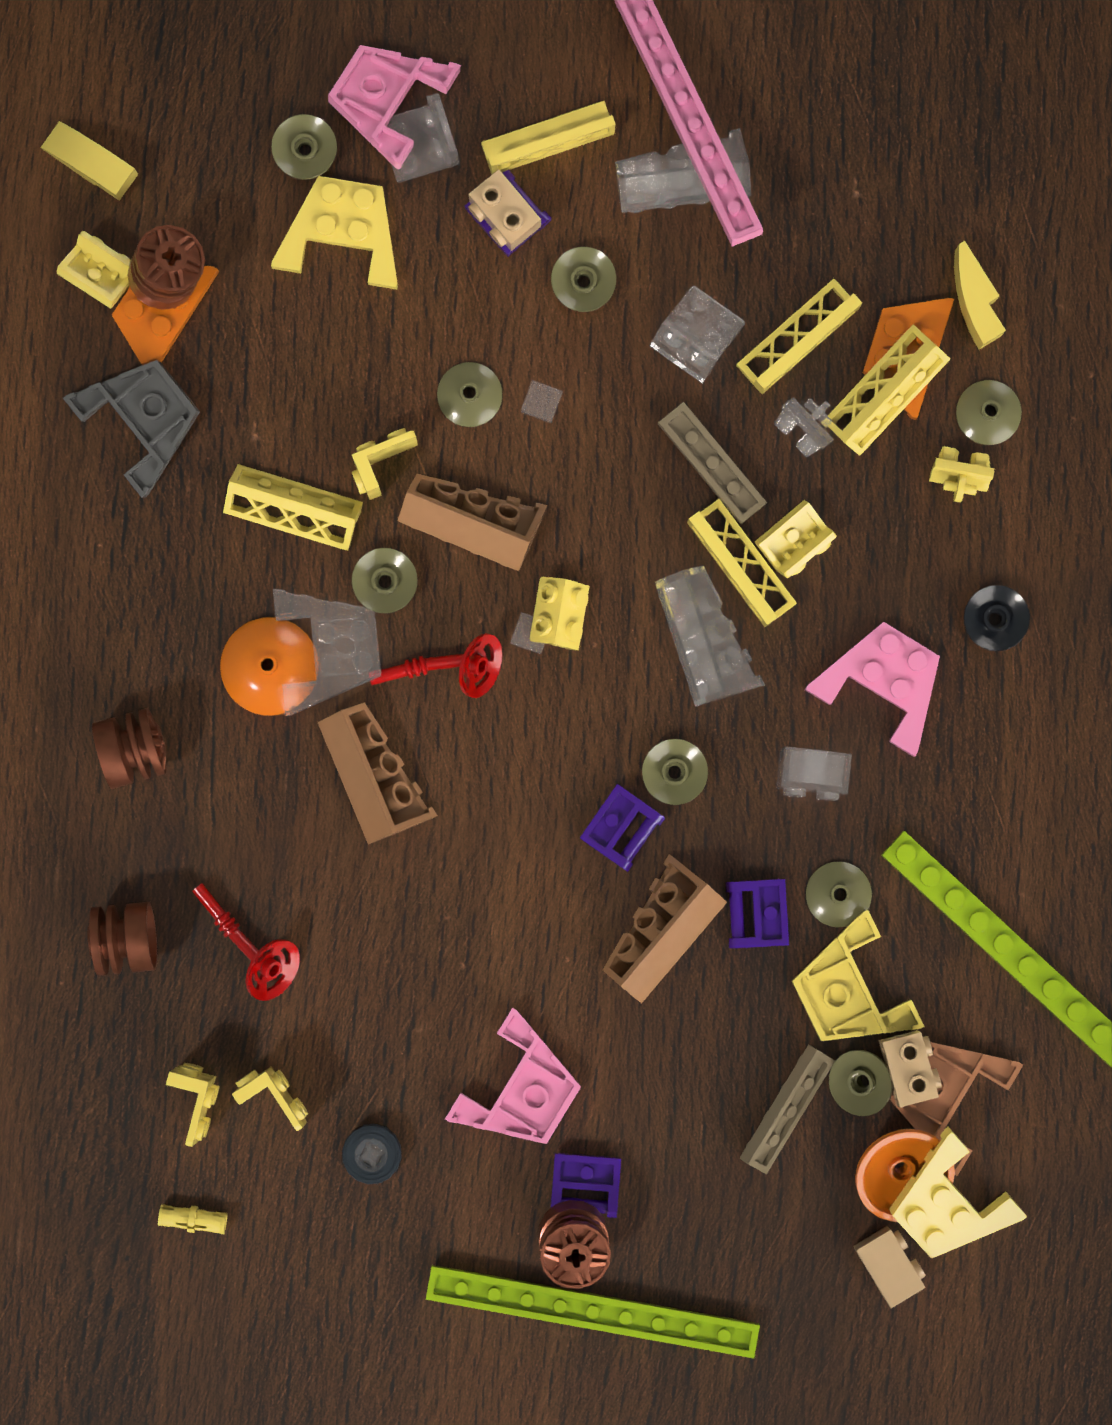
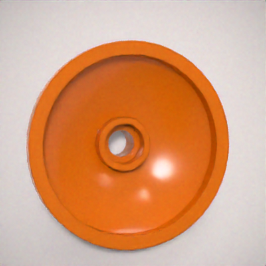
(243, 658)
(876, 1175)

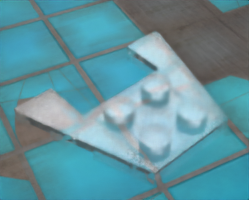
(342, 644)

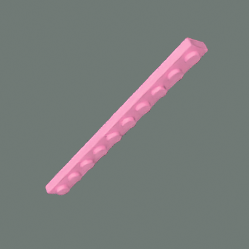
(690, 120)

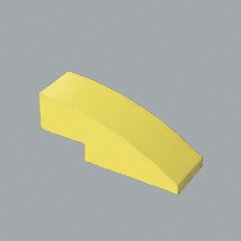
(90, 160)
(975, 297)

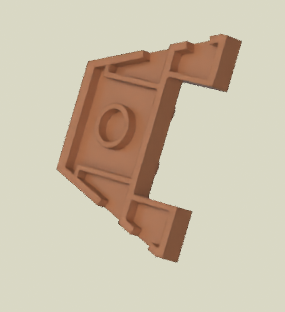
(957, 1072)

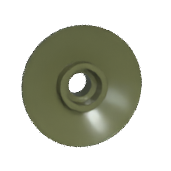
(301, 131)
(587, 263)
(469, 411)
(977, 424)
(382, 563)
(690, 762)
(821, 891)
(847, 1085)

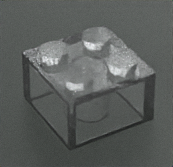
(814, 772)

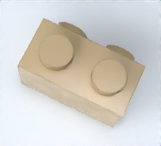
(504, 211)
(910, 1068)
(889, 1265)

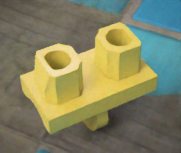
(960, 476)

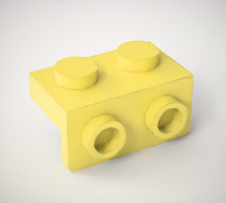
(96, 269)
(795, 540)
(559, 612)

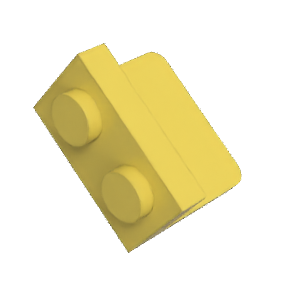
(371, 453)
(192, 1079)
(277, 1084)

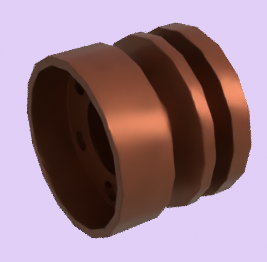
(155, 280)
(129, 748)
(116, 938)
(572, 1227)

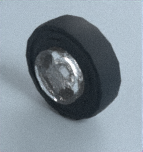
(365, 1162)

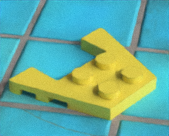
(344, 216)
(838, 996)
(938, 1212)

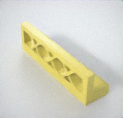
(548, 137)
(807, 343)
(890, 394)
(292, 500)
(733, 570)

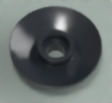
(1013, 618)

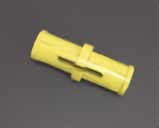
(192, 1219)

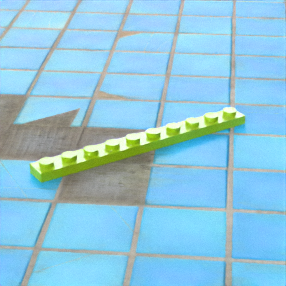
(1002, 944)
(592, 1311)

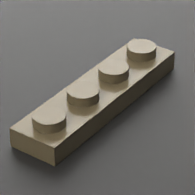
(712, 463)
(787, 1109)

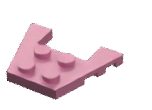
(374, 89)
(891, 668)
(532, 1098)

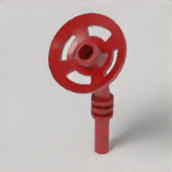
(470, 663)
(260, 961)

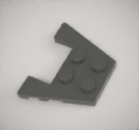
(152, 409)

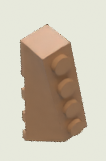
(472, 519)
(372, 774)
(663, 929)

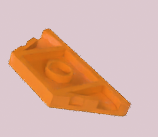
(893, 322)
(155, 330)

